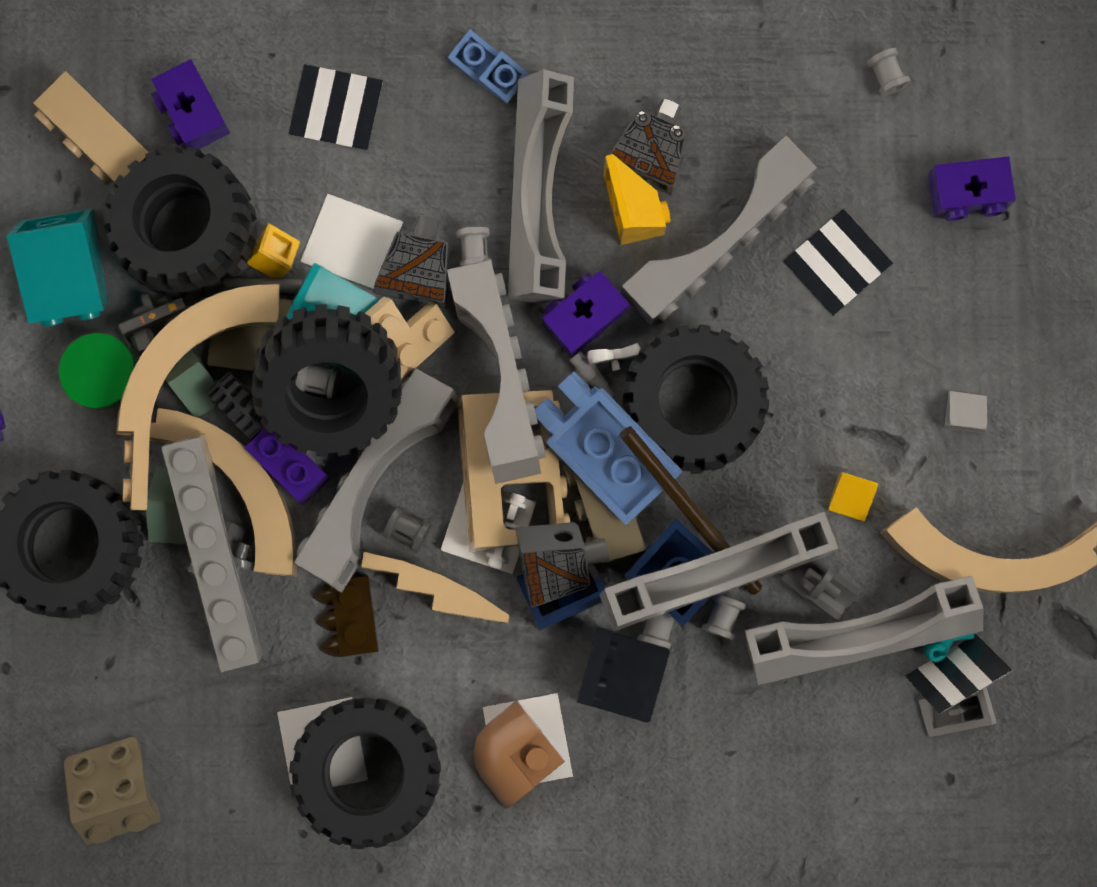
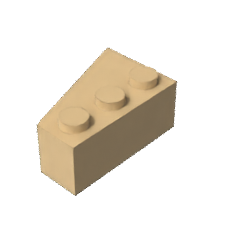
(88, 129)

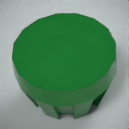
(96, 370)

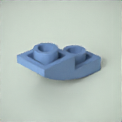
(486, 66)

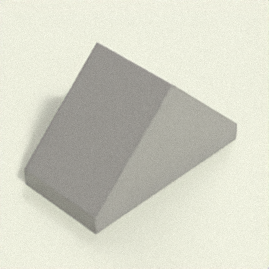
(968, 714)

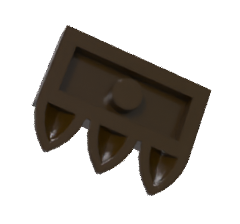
(350, 617)

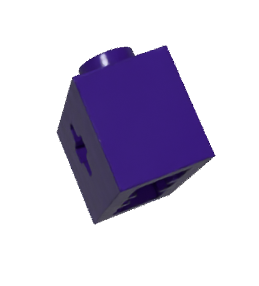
(176, 89)
(989, 176)
(576, 333)
(289, 467)

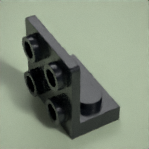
(623, 675)

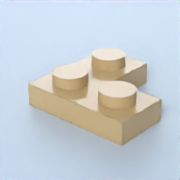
(413, 338)

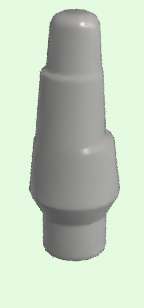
(589, 373)

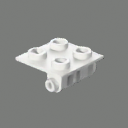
(516, 513)

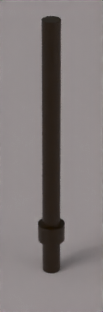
(678, 496)

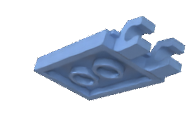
(592, 448)

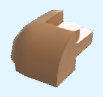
(513, 755)

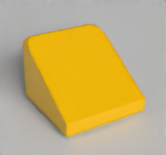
(274, 252)
(852, 496)

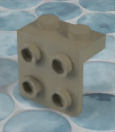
(109, 792)

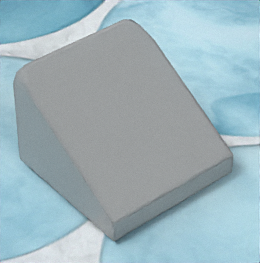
(966, 412)

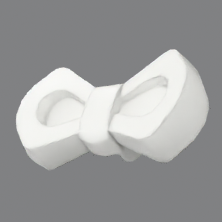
(605, 355)

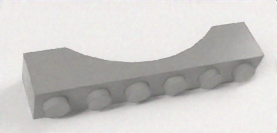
(541, 119)
(663, 282)
(509, 435)
(334, 546)
(210, 552)
(718, 572)
(933, 616)

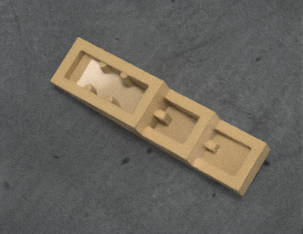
(448, 595)

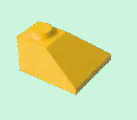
(633, 203)

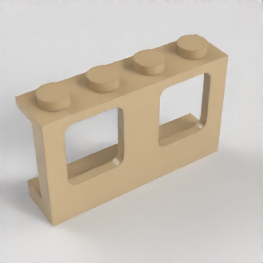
(481, 493)

